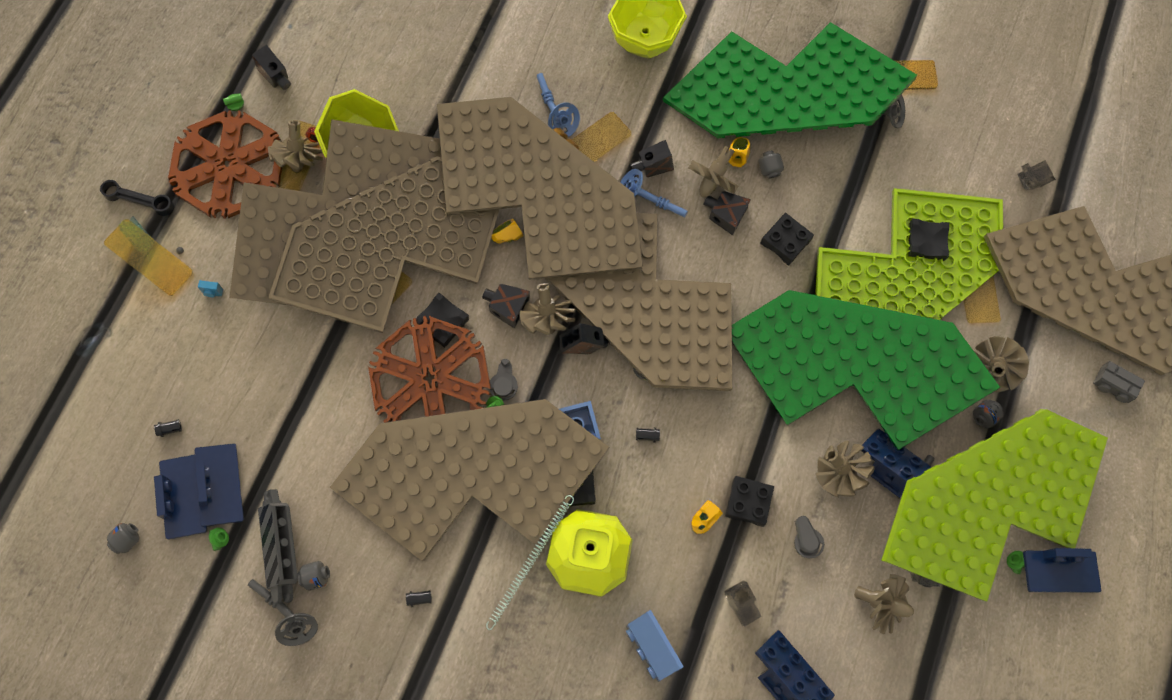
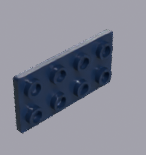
(891, 465)
(218, 485)
(178, 497)
(1062, 570)
(789, 673)

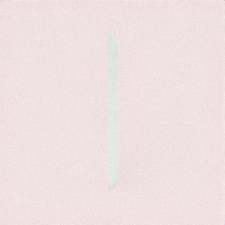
(533, 557)

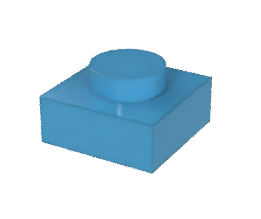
(210, 289)

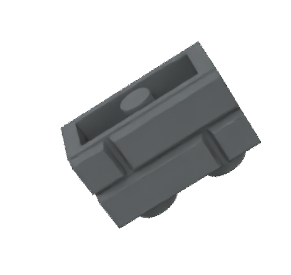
(1118, 382)

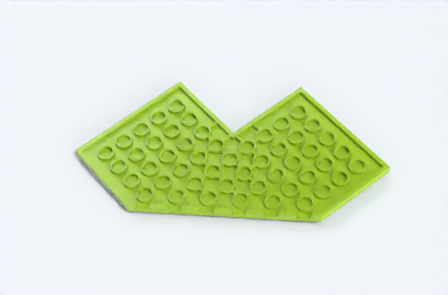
(916, 283)
(961, 511)

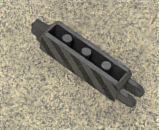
(277, 547)

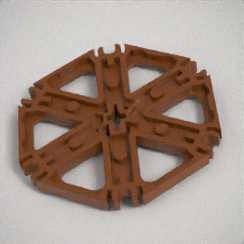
(215, 158)
(427, 358)

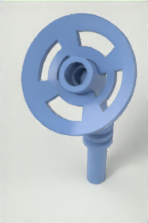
(561, 118)
(637, 190)

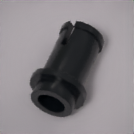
(166, 428)
(648, 434)
(418, 598)

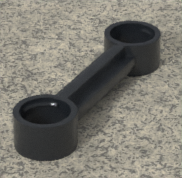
(136, 197)

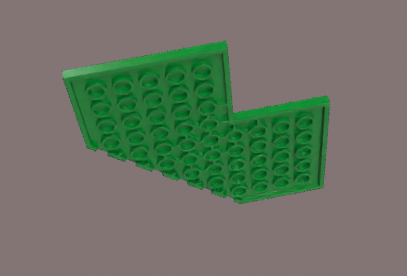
(824, 86)
(902, 364)

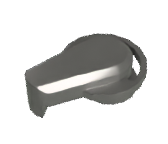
(504, 382)
(807, 539)

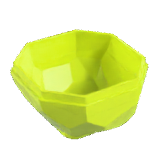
(657, 17)
(353, 108)
(585, 570)

